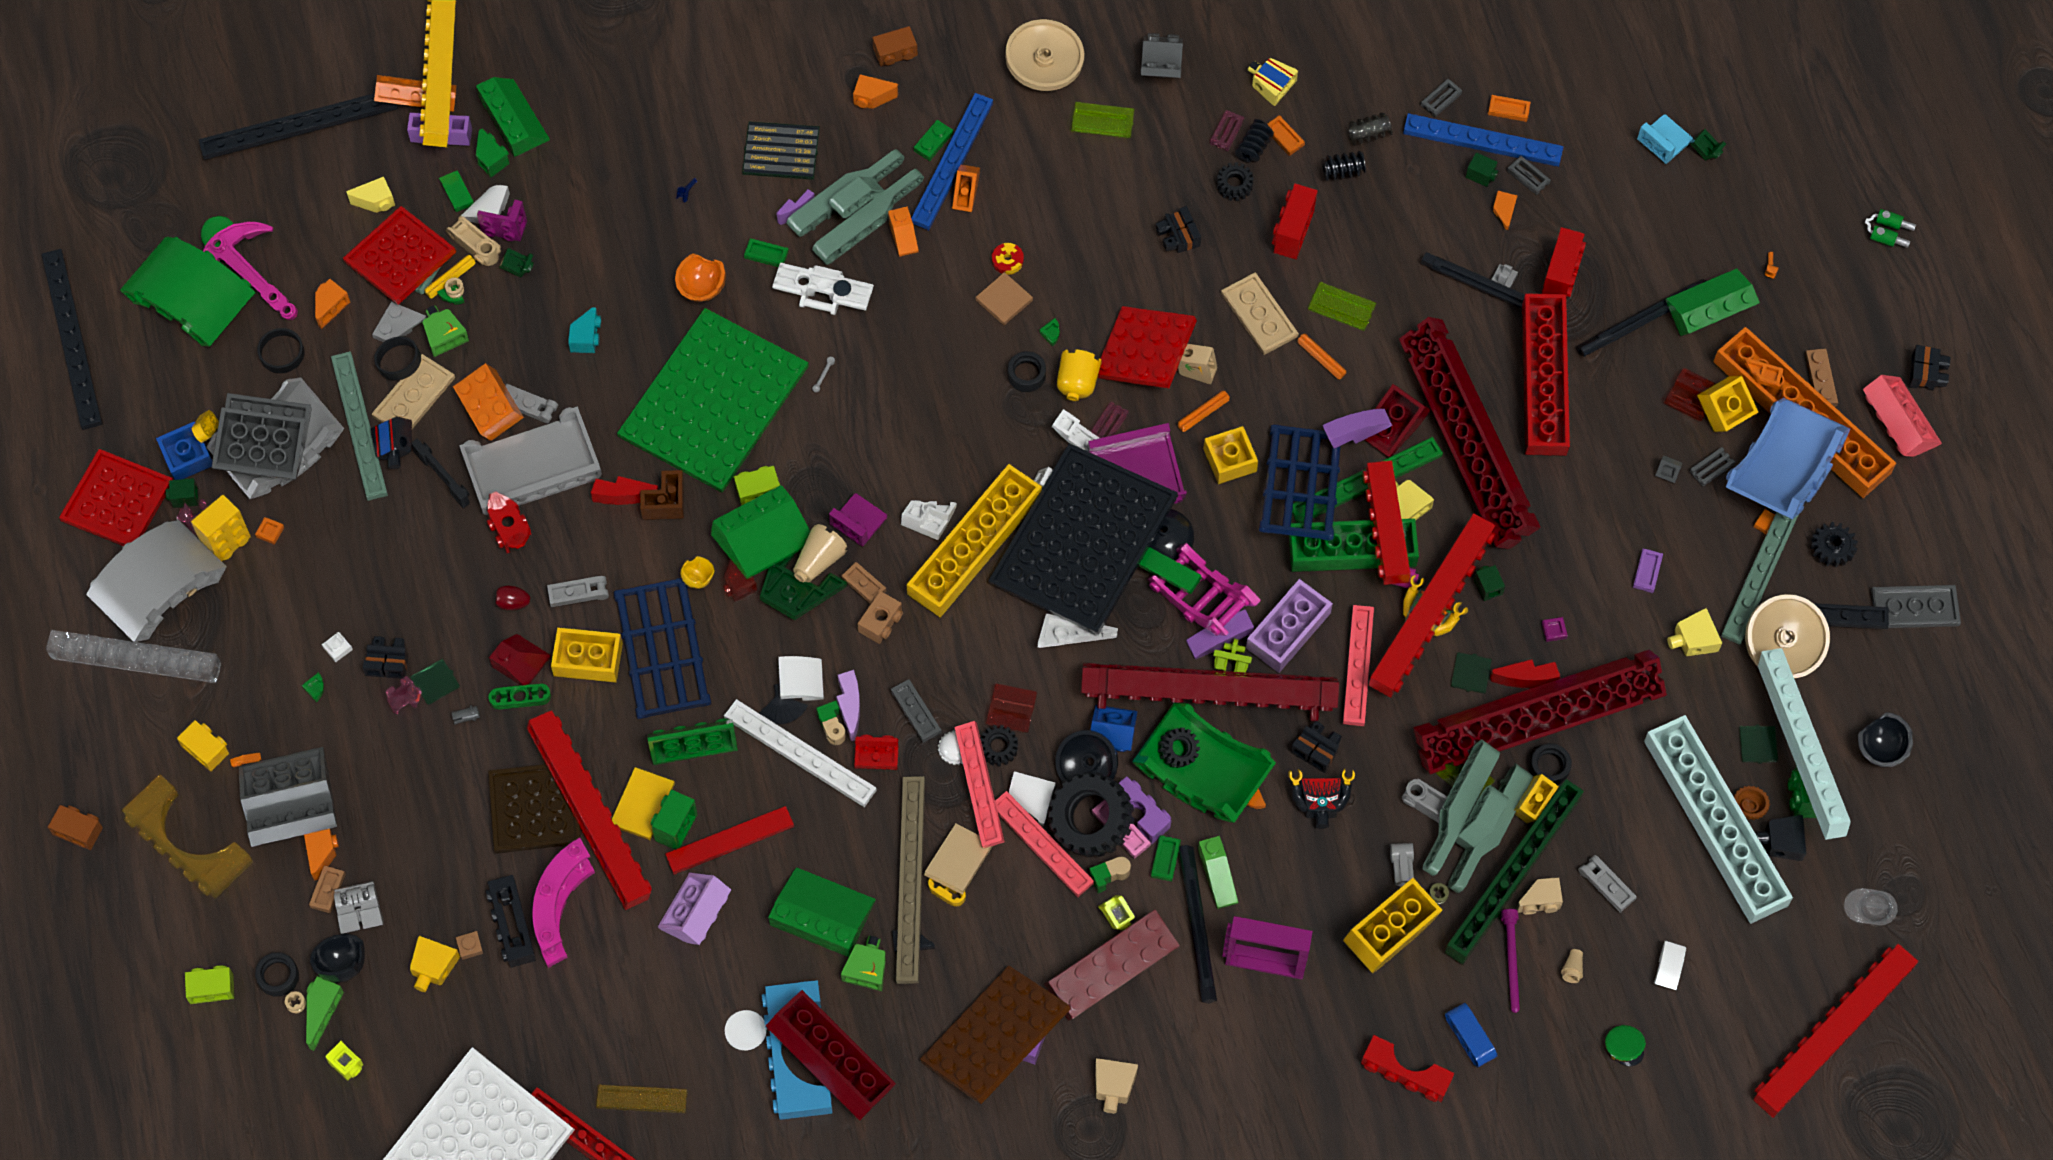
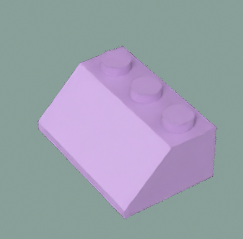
(695, 908)

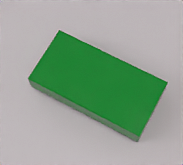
(456, 191)
(766, 252)
(1165, 858)

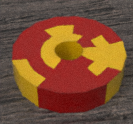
(1008, 266)

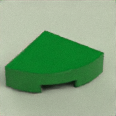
(443, 296)
(1051, 332)
(314, 687)

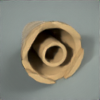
(818, 553)

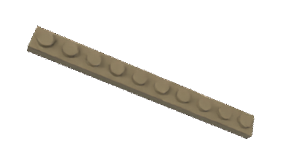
(910, 880)

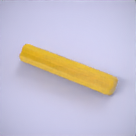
(454, 272)

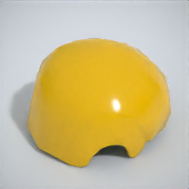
(697, 572)

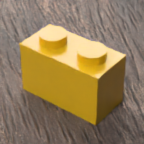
(203, 745)
(1535, 798)

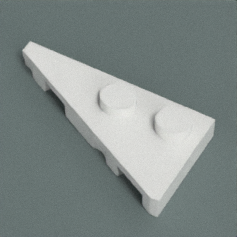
(1062, 632)

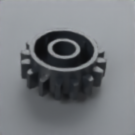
(1833, 555)

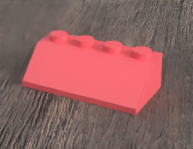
(1901, 415)

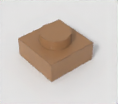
(469, 945)

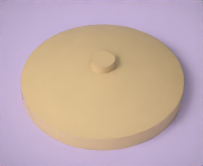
(1044, 55)
(1792, 625)

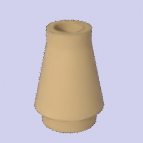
(1573, 968)

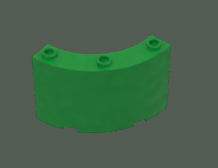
(189, 288)
(1219, 778)

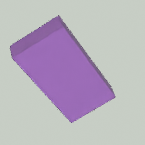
(1648, 570)

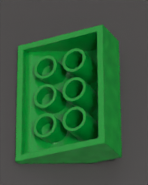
(761, 531)
(692, 741)
(821, 911)

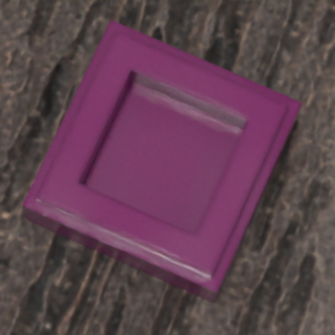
(1554, 629)

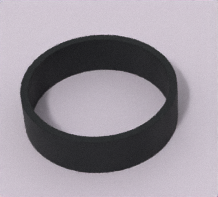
(275, 333)
(391, 343)

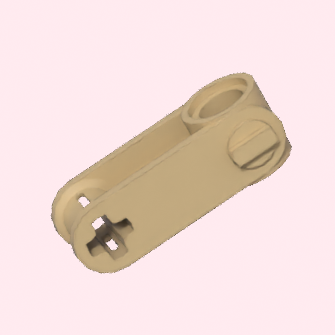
(474, 241)

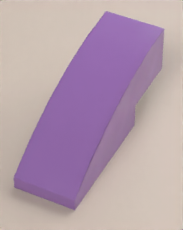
(1356, 426)
(1206, 642)

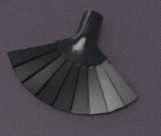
(783, 710)

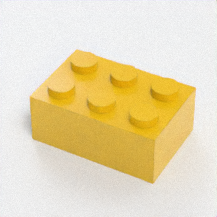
(221, 528)
(586, 655)

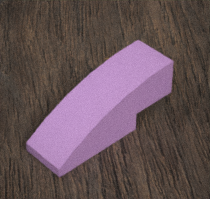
(849, 702)

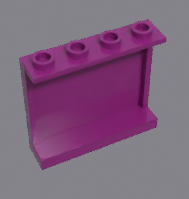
(1144, 453)

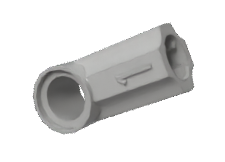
(1402, 857)

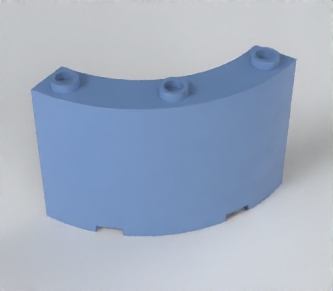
(1788, 458)

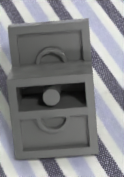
(1162, 55)

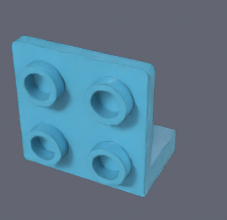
(1664, 138)

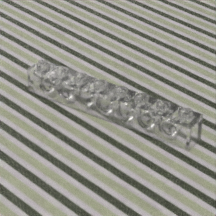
(133, 656)

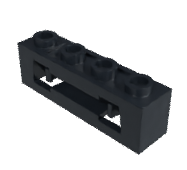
(501, 889)

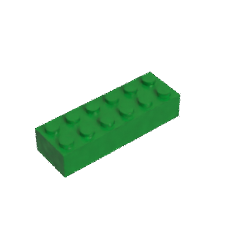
(1348, 550)

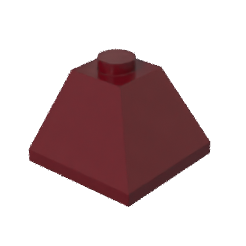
(519, 659)

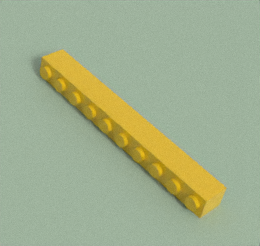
(438, 72)

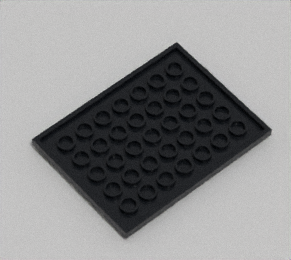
(1083, 538)

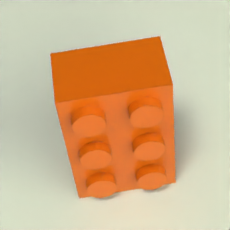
(488, 402)

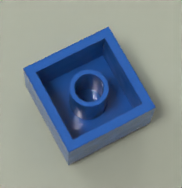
(184, 452)

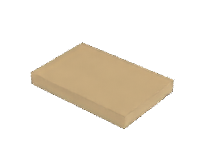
(957, 859)

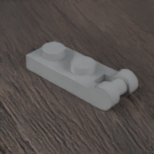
(531, 404)
(577, 591)
(1607, 883)

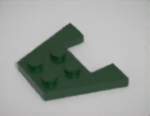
(794, 597)

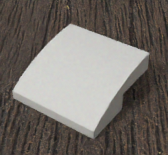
(801, 678)

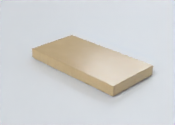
(1259, 313)
(416, 393)

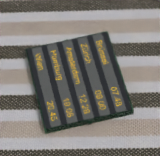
(781, 150)

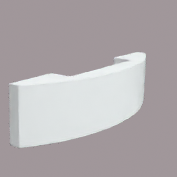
(1072, 431)

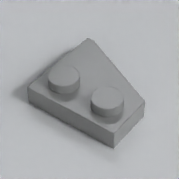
(397, 322)

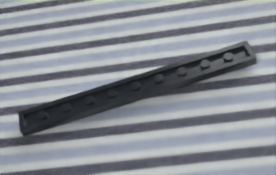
(292, 125)
(72, 339)

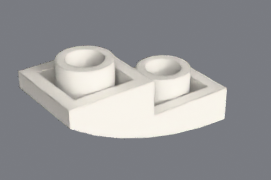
(1670, 965)

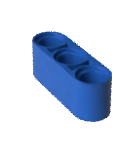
(1470, 1035)

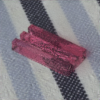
(1221, 143)
(1117, 409)

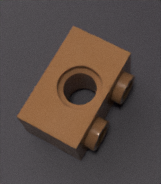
(881, 606)

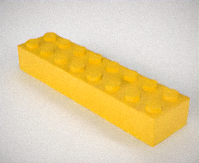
(974, 541)

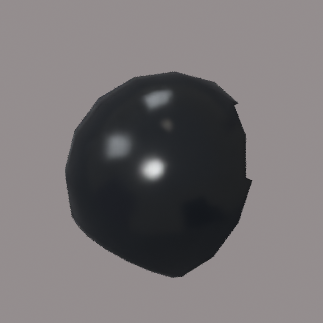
(1886, 740)
(338, 958)

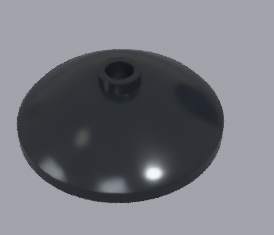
(1178, 532)
(1078, 748)

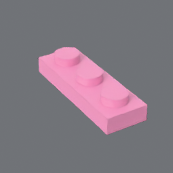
(1135, 842)

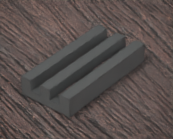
(1431, 108)
(1526, 177)
(1724, 457)

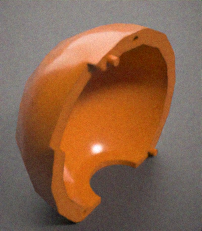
(700, 278)

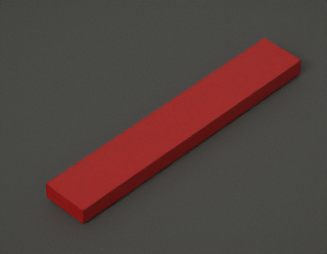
(729, 840)

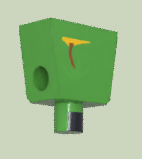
(443, 330)
(866, 965)

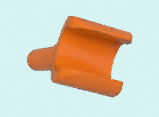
(1770, 270)

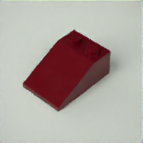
(1405, 416)

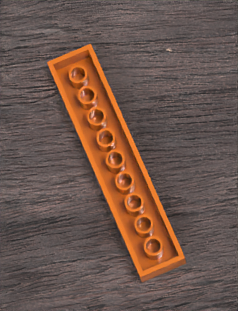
(1860, 459)

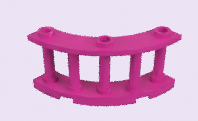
(1236, 593)
(559, 879)

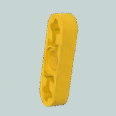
(205, 426)

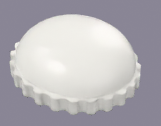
(950, 749)

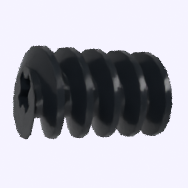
(1254, 141)
(1343, 165)

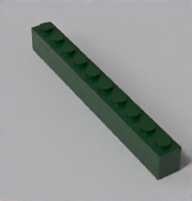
(1514, 872)

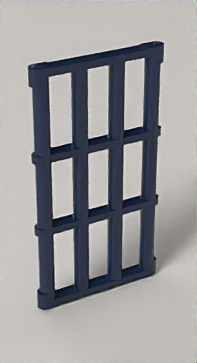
(1289, 496)
(675, 663)

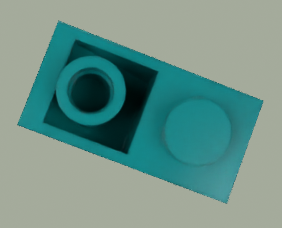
(583, 332)

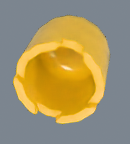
(1078, 374)

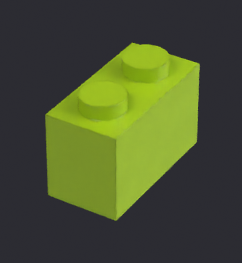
(755, 483)
(209, 984)

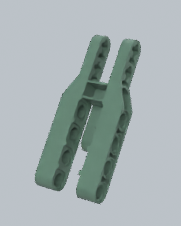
(848, 196)
(1487, 820)

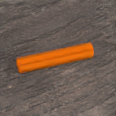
(1321, 356)
(1203, 411)

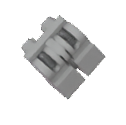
(368, 911)

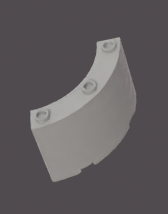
(322, 432)
(152, 577)

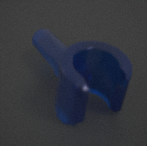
(684, 191)

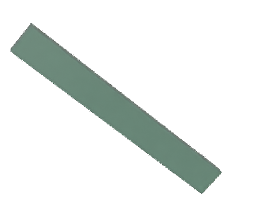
(359, 425)
(1758, 577)

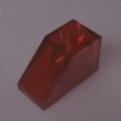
(737, 584)

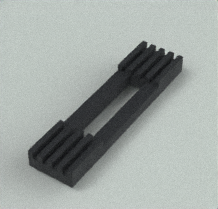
(424, 452)

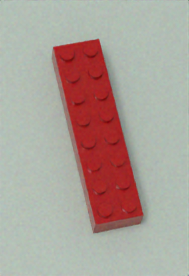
(1545, 374)

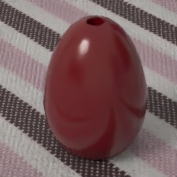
(512, 598)

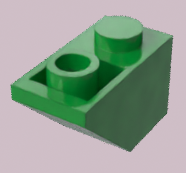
(490, 155)

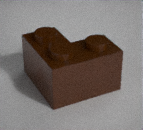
(668, 501)

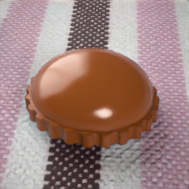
(1752, 802)

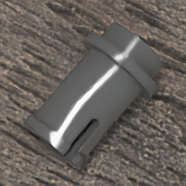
(465, 714)

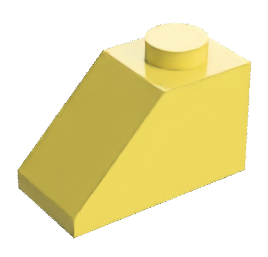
(372, 196)

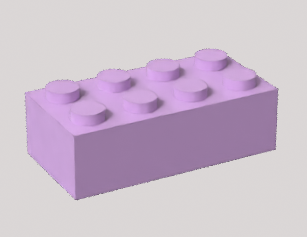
(1289, 626)

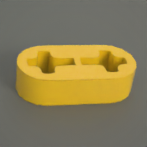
(945, 895)

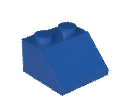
(1116, 725)

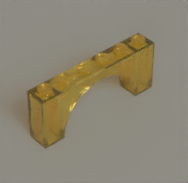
(211, 871)

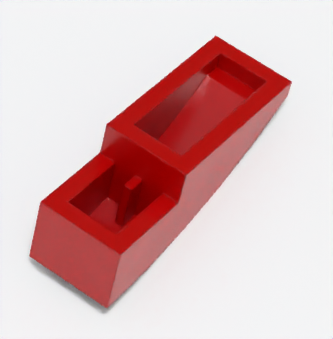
(622, 492)
(1525, 674)

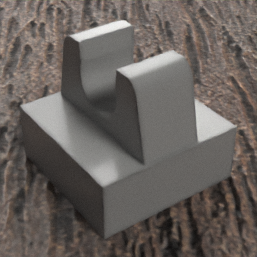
(1505, 275)

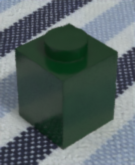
(1482, 170)
(182, 492)
(1489, 582)

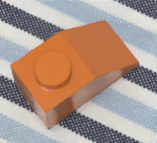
(873, 92)
(966, 188)
(903, 231)
(329, 301)
(320, 850)

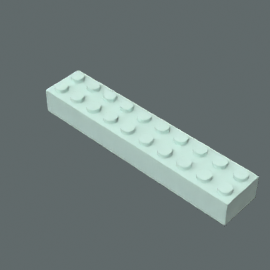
(1718, 819)

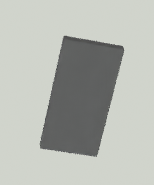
(1919, 605)

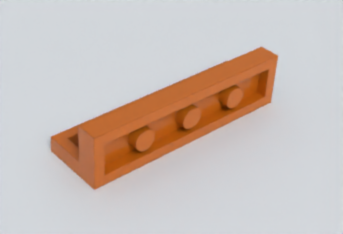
(403, 91)

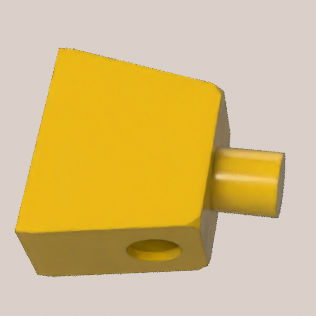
(432, 963)

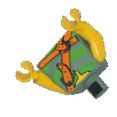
(1451, 616)

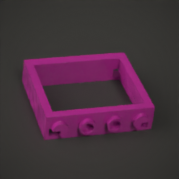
(1271, 935)

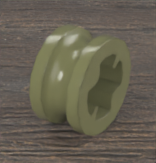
(1445, 894)

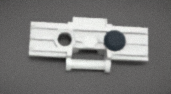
(823, 280)

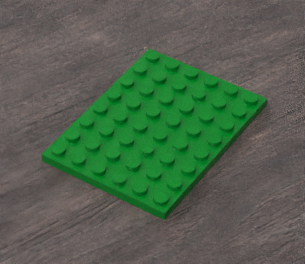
(713, 400)

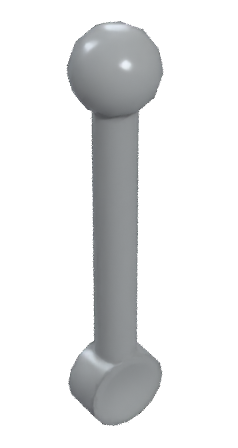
(830, 361)

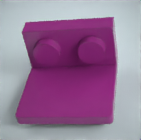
(507, 227)
(857, 519)

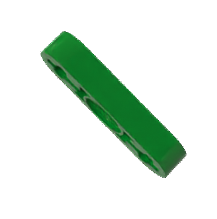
(534, 688)

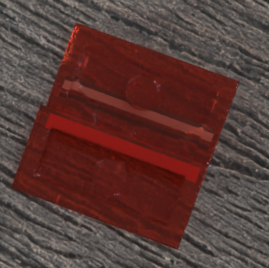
(1685, 392)
(1012, 707)

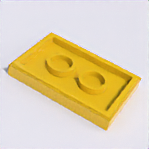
(641, 802)

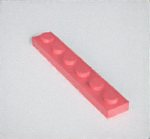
(1358, 665)
(979, 784)
(1043, 844)

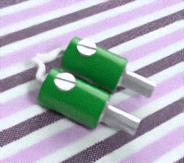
(1890, 220)

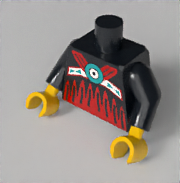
(1321, 796)

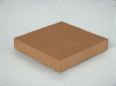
(1004, 298)

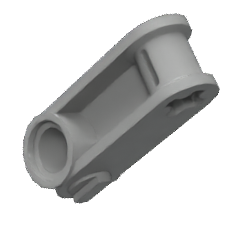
(1428, 802)

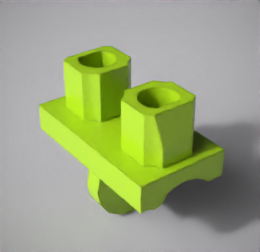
(1222, 657)

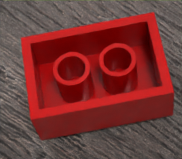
(1294, 221)
(1564, 263)

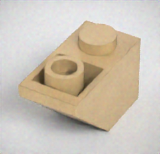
(1542, 896)

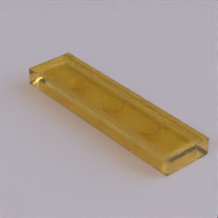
(642, 1099)

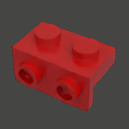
(876, 752)

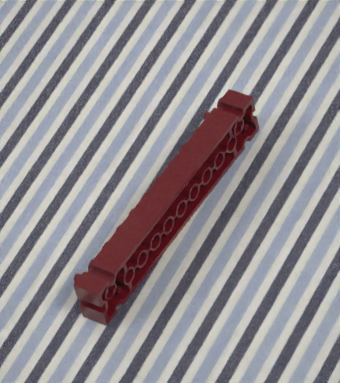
(1469, 432)
(1213, 685)
(1541, 710)

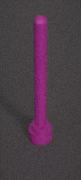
(1510, 919)

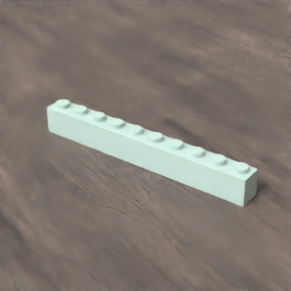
(1804, 744)

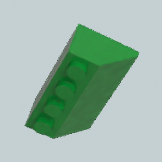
(511, 114)
(1711, 301)

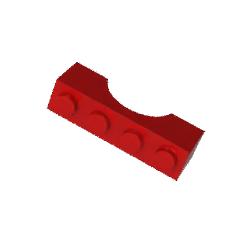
(1431, 1082)

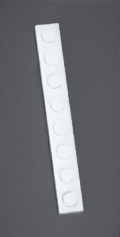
(800, 753)

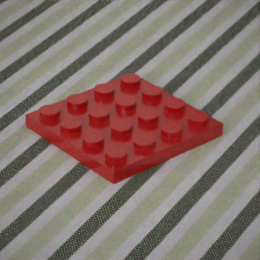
(399, 255)
(1146, 346)
(115, 498)

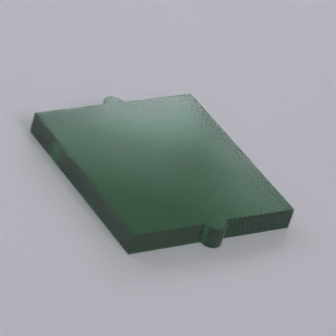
(1471, 673)
(435, 681)
(1758, 744)

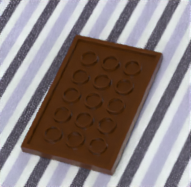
(995, 1034)

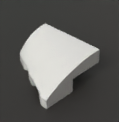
(491, 201)
(927, 517)
(1032, 794)

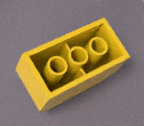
(1392, 925)

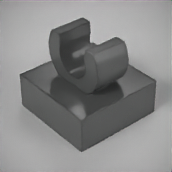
(1669, 469)

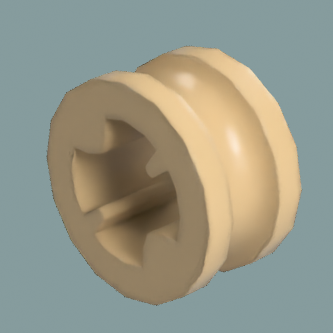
(454, 294)
(298, 1007)

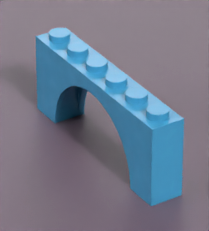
(793, 1095)

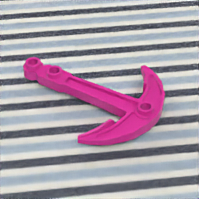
(226, 251)

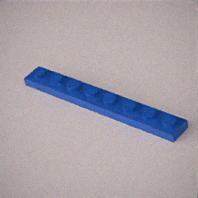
(1483, 140)
(951, 161)

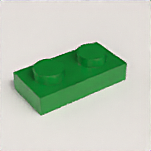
(933, 140)

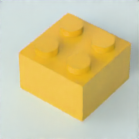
(1727, 403)
(1230, 455)

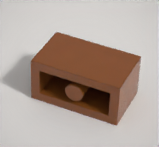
(895, 46)
(75, 827)

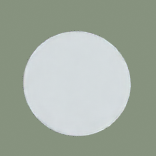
(745, 1030)

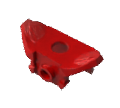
(499, 508)

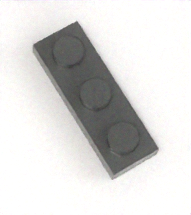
(916, 710)

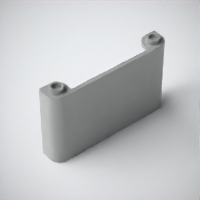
(533, 461)

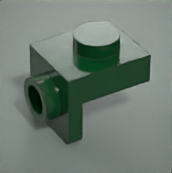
(1707, 145)
(516, 262)

